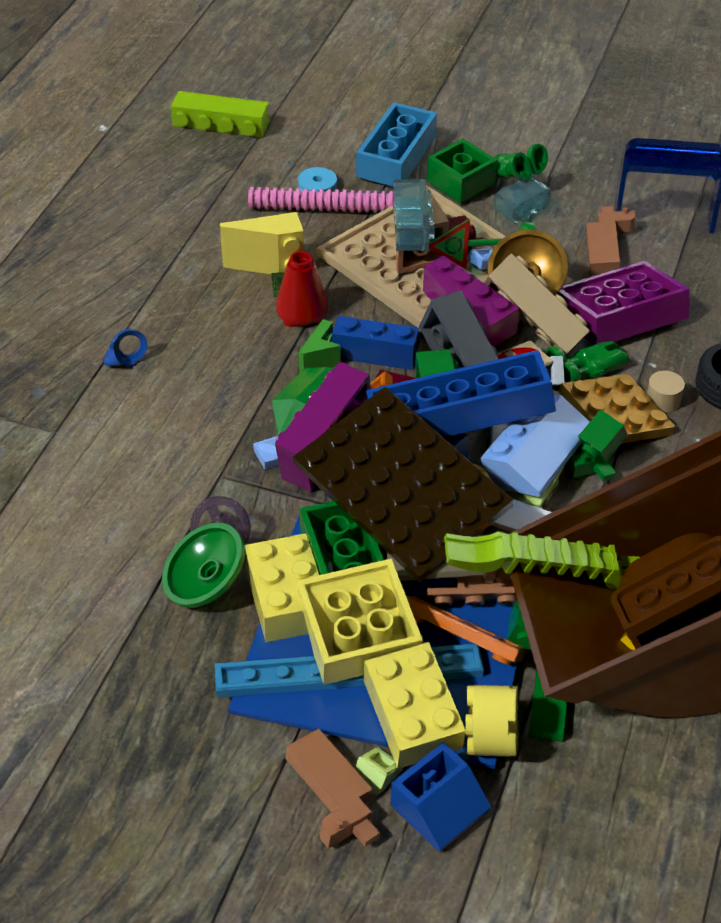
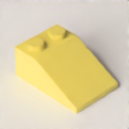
(261, 242)

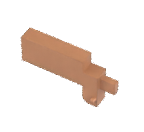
(603, 240)
(336, 786)

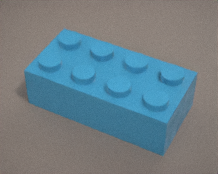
(396, 144)

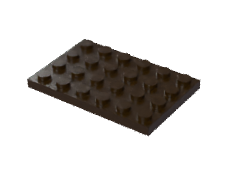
(402, 482)

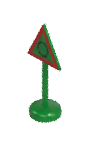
(455, 242)

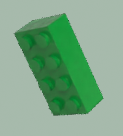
(336, 538)

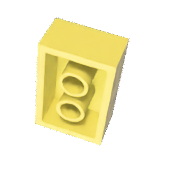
(272, 575)
(413, 703)

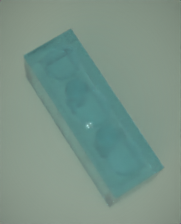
(412, 214)

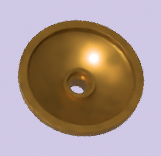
(540, 252)

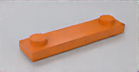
(502, 649)

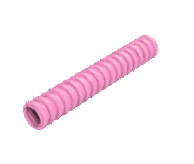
(319, 199)

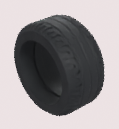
(707, 377)

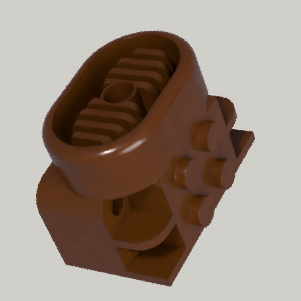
(670, 588)

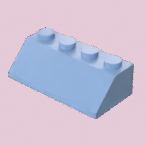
(534, 449)

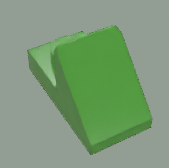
(319, 348)

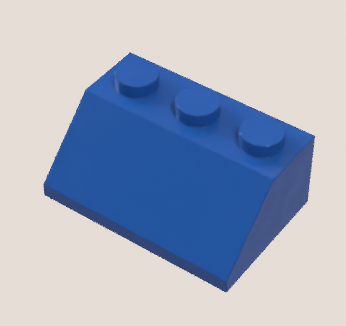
(377, 342)

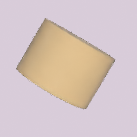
(666, 390)

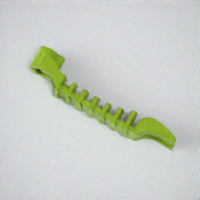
(507, 550)

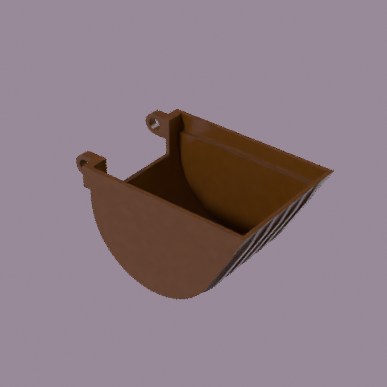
(573, 620)

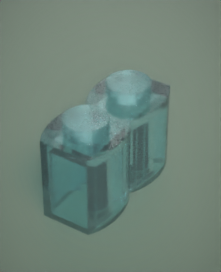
(522, 199)

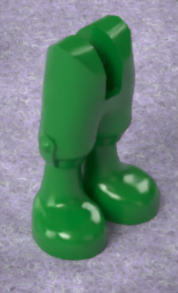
(522, 165)
(591, 361)

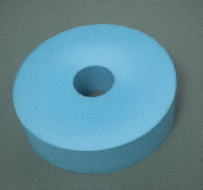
(317, 179)

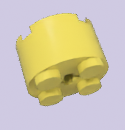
(492, 720)

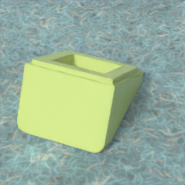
(377, 769)

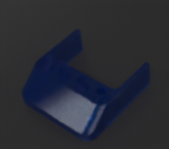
(673, 158)

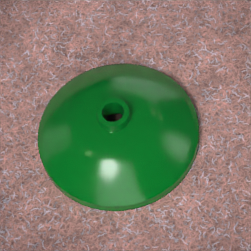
(203, 565)

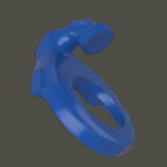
(116, 357)

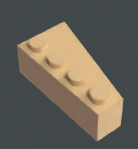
(537, 304)

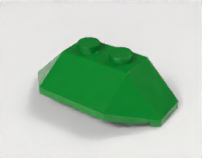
(296, 395)

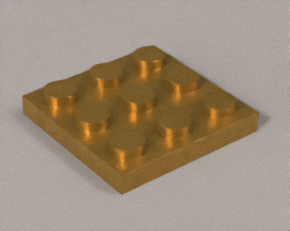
(623, 401)

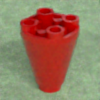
(301, 292)

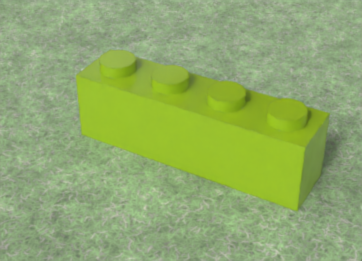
(220, 114)

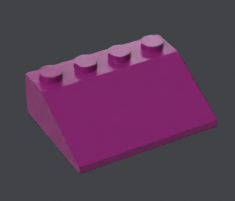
(627, 302)

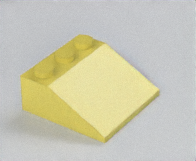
(356, 618)

